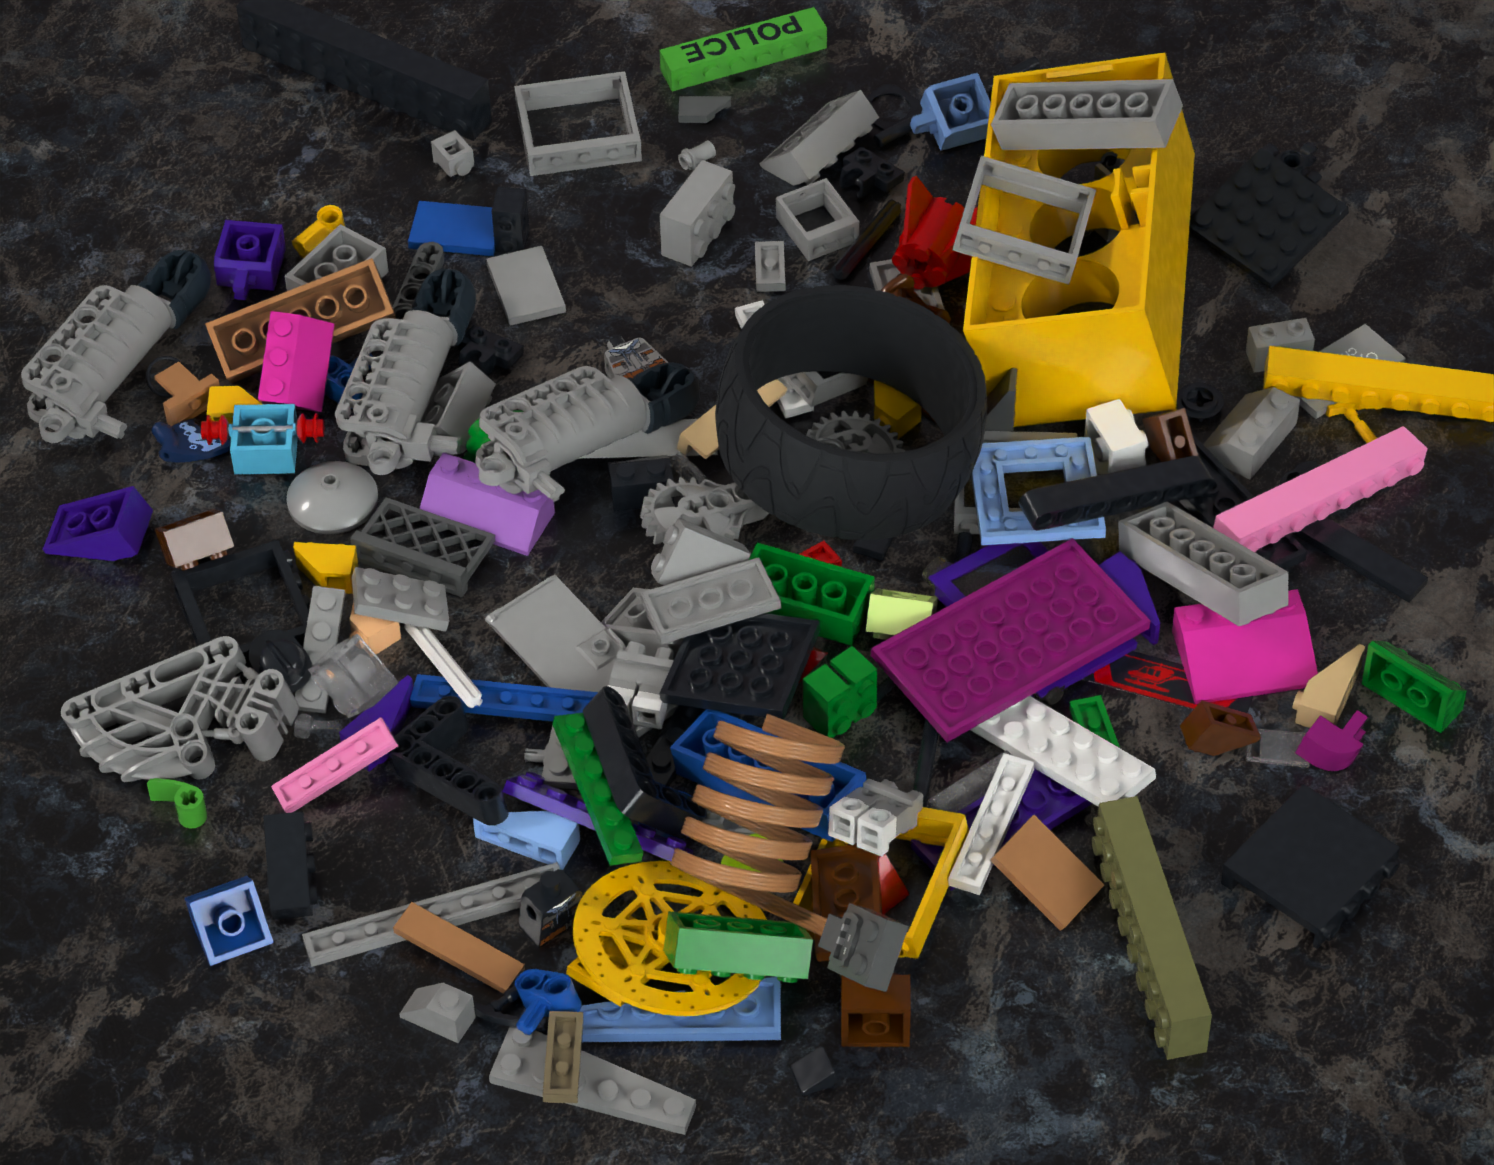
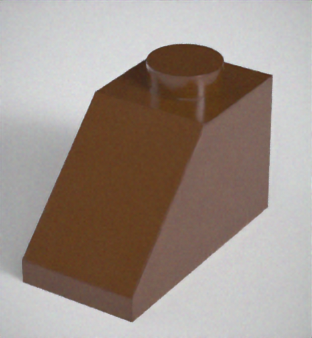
(1170, 435)
(1218, 729)

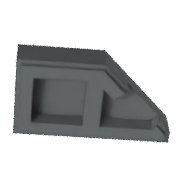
(701, 108)

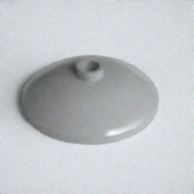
(332, 497)

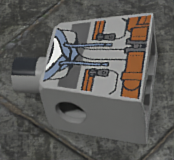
(630, 357)

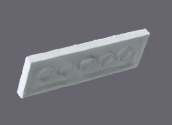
(1067, 752)

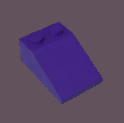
(100, 526)

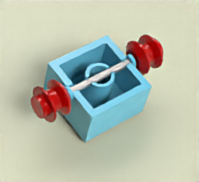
(263, 436)

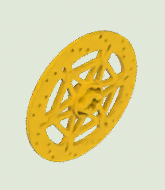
(591, 924)

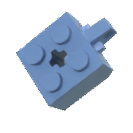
(954, 112)

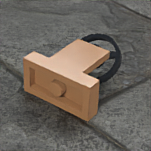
(187, 392)

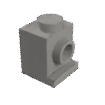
(456, 160)

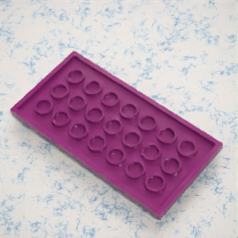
(1009, 639)

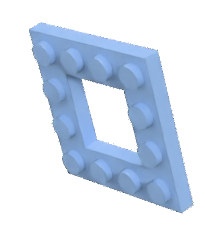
(990, 496)

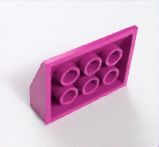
(1246, 659)

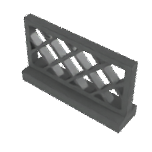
(412, 561)

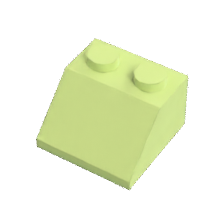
(897, 610)

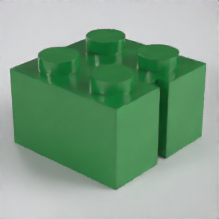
(833, 704)

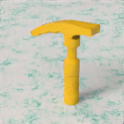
(1350, 413)

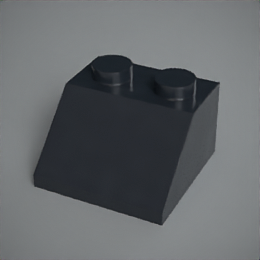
(634, 478)

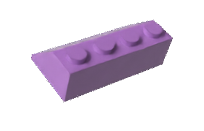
(459, 495)

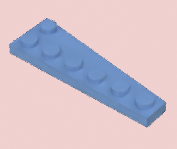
(751, 1019)

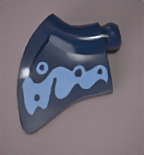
(184, 442)

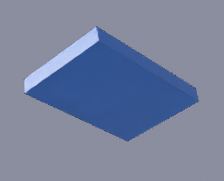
(455, 227)

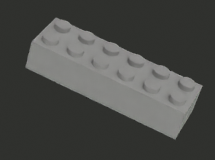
(1087, 115)
(1204, 563)

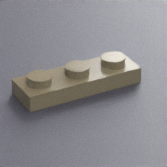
(563, 1057)

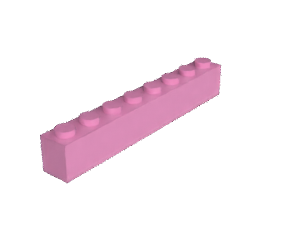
(1323, 490)

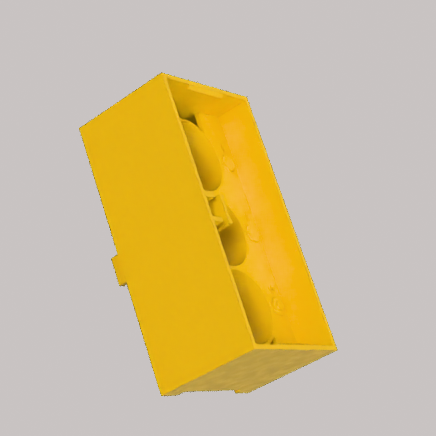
(1100, 354)

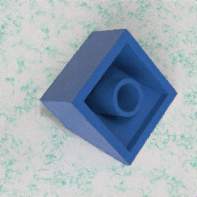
(229, 920)

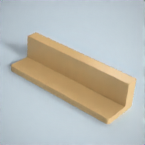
(703, 434)

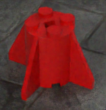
(929, 239)

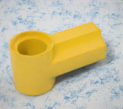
(327, 220)

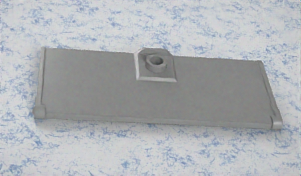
(561, 640)

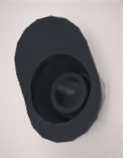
(281, 652)

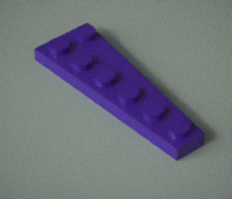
(533, 791)

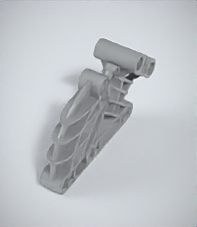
(251, 712)

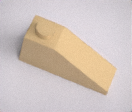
(1329, 689)

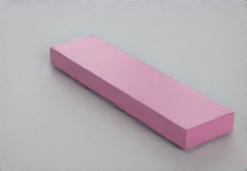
(334, 766)

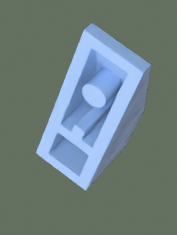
(534, 835)

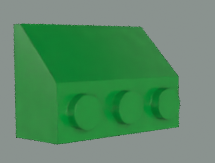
(1412, 685)

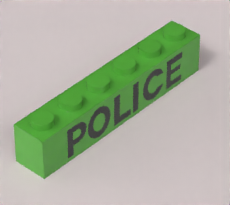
(743, 49)

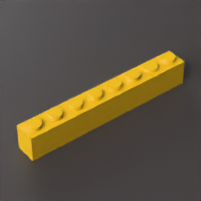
(1380, 383)

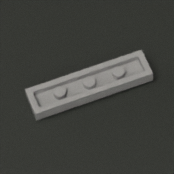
(320, 637)

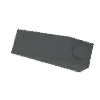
(1002, 404)

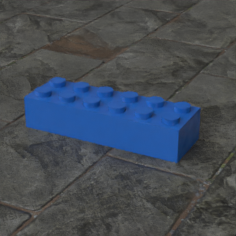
(698, 740)

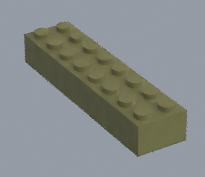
(1152, 928)

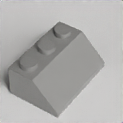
(458, 402)
(1253, 430)

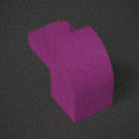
(1330, 746)

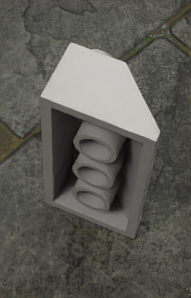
(822, 139)

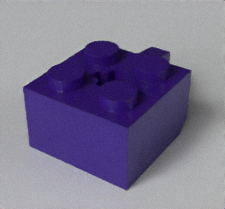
(249, 256)

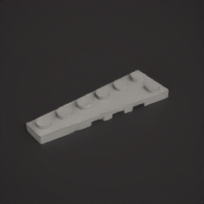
(601, 1084)

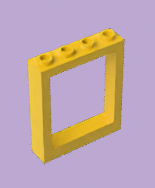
(932, 828)

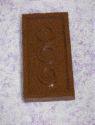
(840, 878)

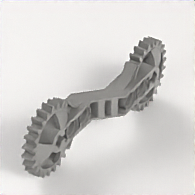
(727, 507)

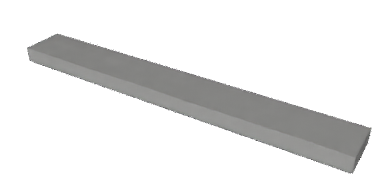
(454, 907)

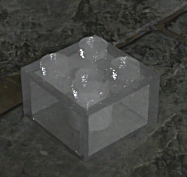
(352, 676)

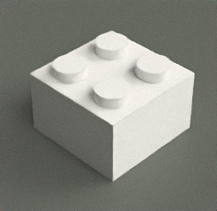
(1115, 438)

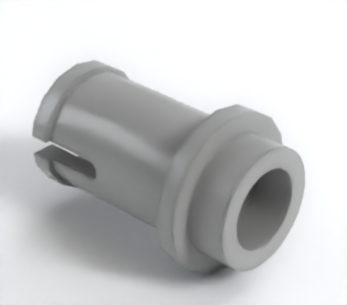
(692, 157)

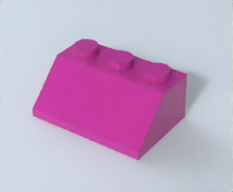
(296, 361)

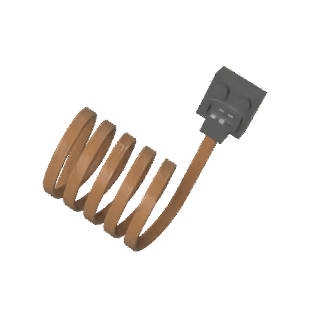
(862, 941)

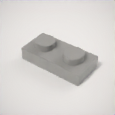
(770, 266)

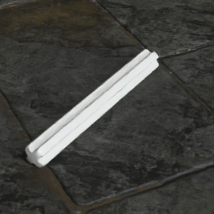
(446, 665)

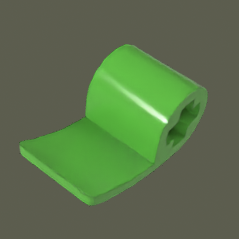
(187, 798)

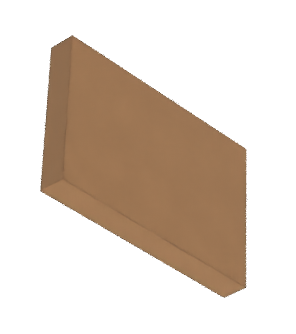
(1047, 872)

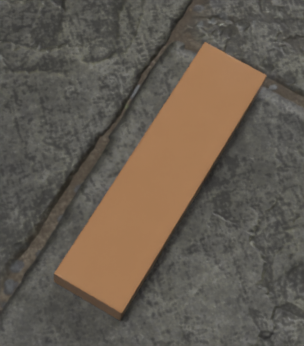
(458, 948)

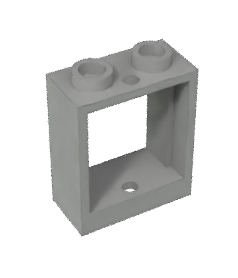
(827, 237)
(818, 390)

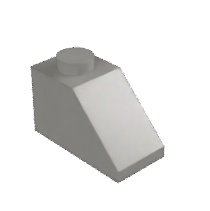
(441, 1010)

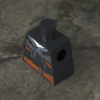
(549, 907)

